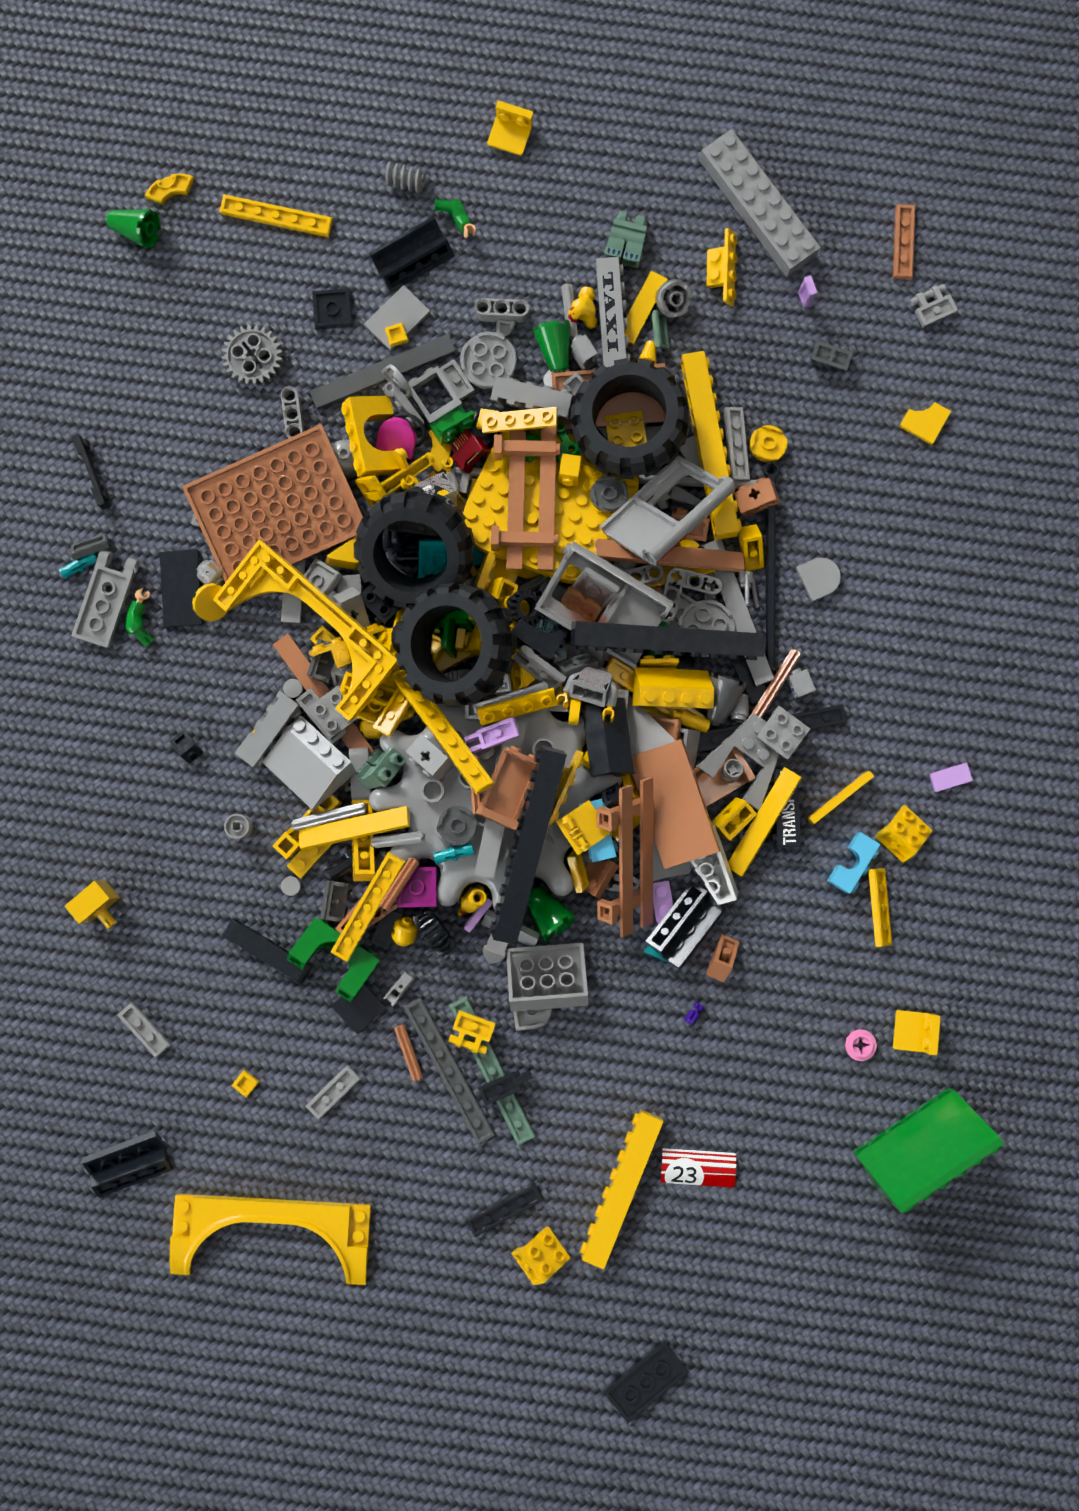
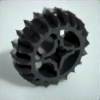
(434, 932)

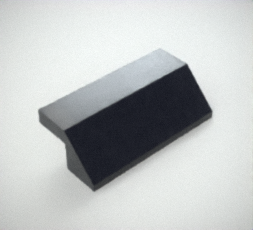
(411, 254)
(608, 741)
(685, 925)
(127, 1163)

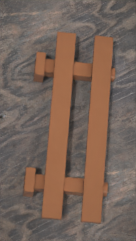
(515, 537)
(643, 896)

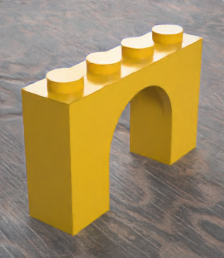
(367, 459)

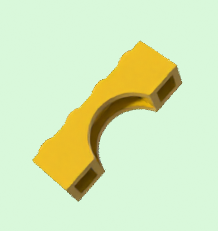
(288, 843)

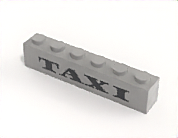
(611, 310)

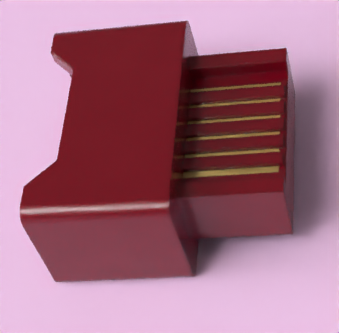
(468, 450)

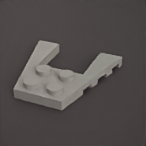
(746, 742)

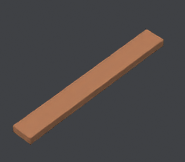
(678, 556)
(299, 666)

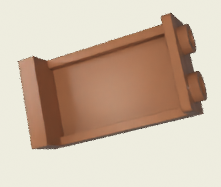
(715, 788)
(506, 797)

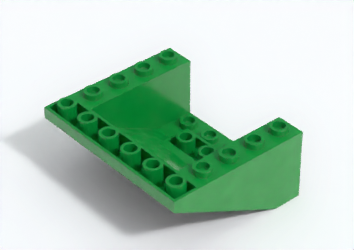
(927, 1150)

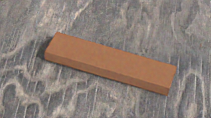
(904, 242)

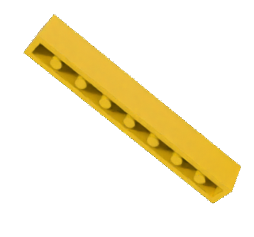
(621, 1189)

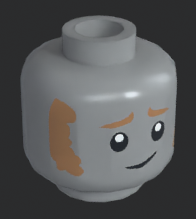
(210, 572)

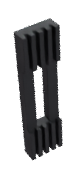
(82, 446)

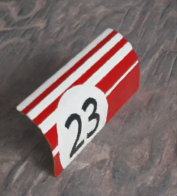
(698, 1167)

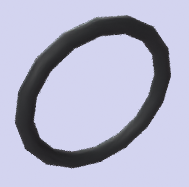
(418, 421)

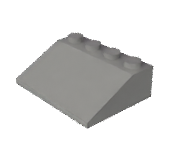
(308, 763)
(547, 977)

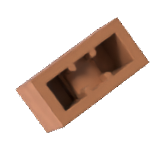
(766, 498)

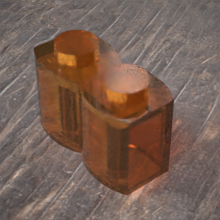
(576, 601)

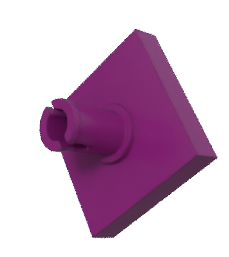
(420, 889)

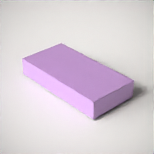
(807, 292)
(950, 777)
(476, 916)

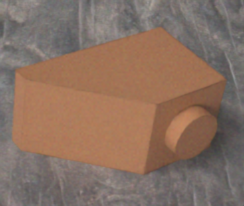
(723, 958)

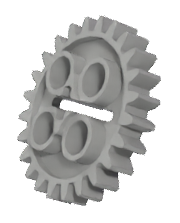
(266, 346)

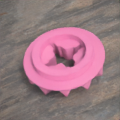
(867, 1050)

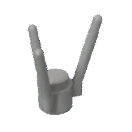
(746, 581)

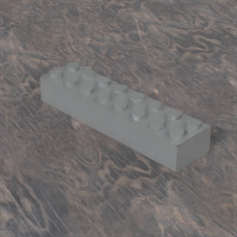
(759, 203)

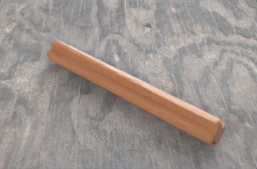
(777, 683)

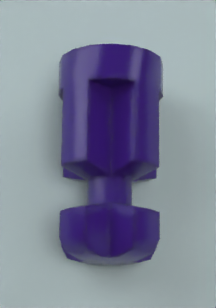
(693, 1015)

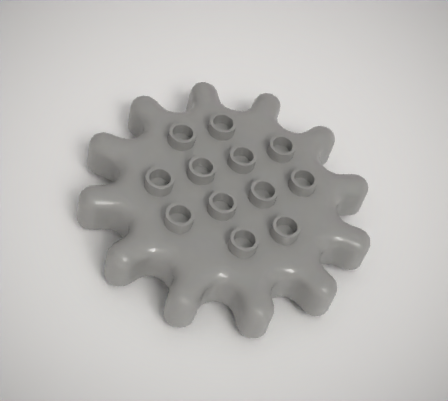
(431, 797)

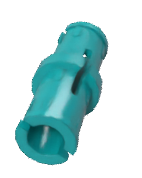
(78, 565)
(454, 853)

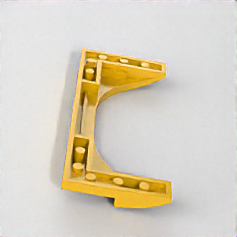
(269, 572)
(340, 1224)

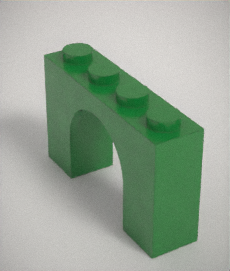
(320, 936)

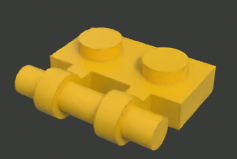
(473, 1026)

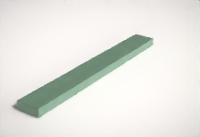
(492, 1070)

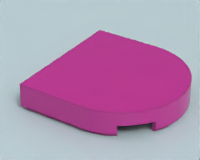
(396, 434)

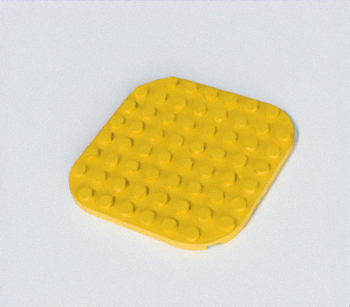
(573, 516)

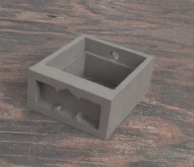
(428, 375)

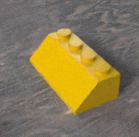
(672, 688)

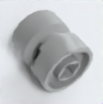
(239, 826)

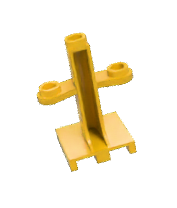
(374, 490)

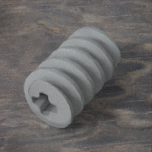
(405, 178)

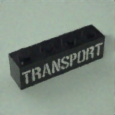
(787, 826)

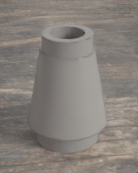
(741, 710)

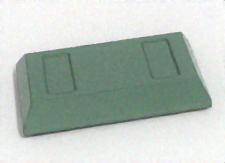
(660, 330)

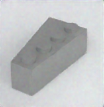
(530, 396)
(268, 730)

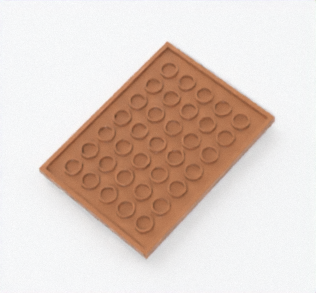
(282, 495)

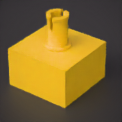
(94, 903)

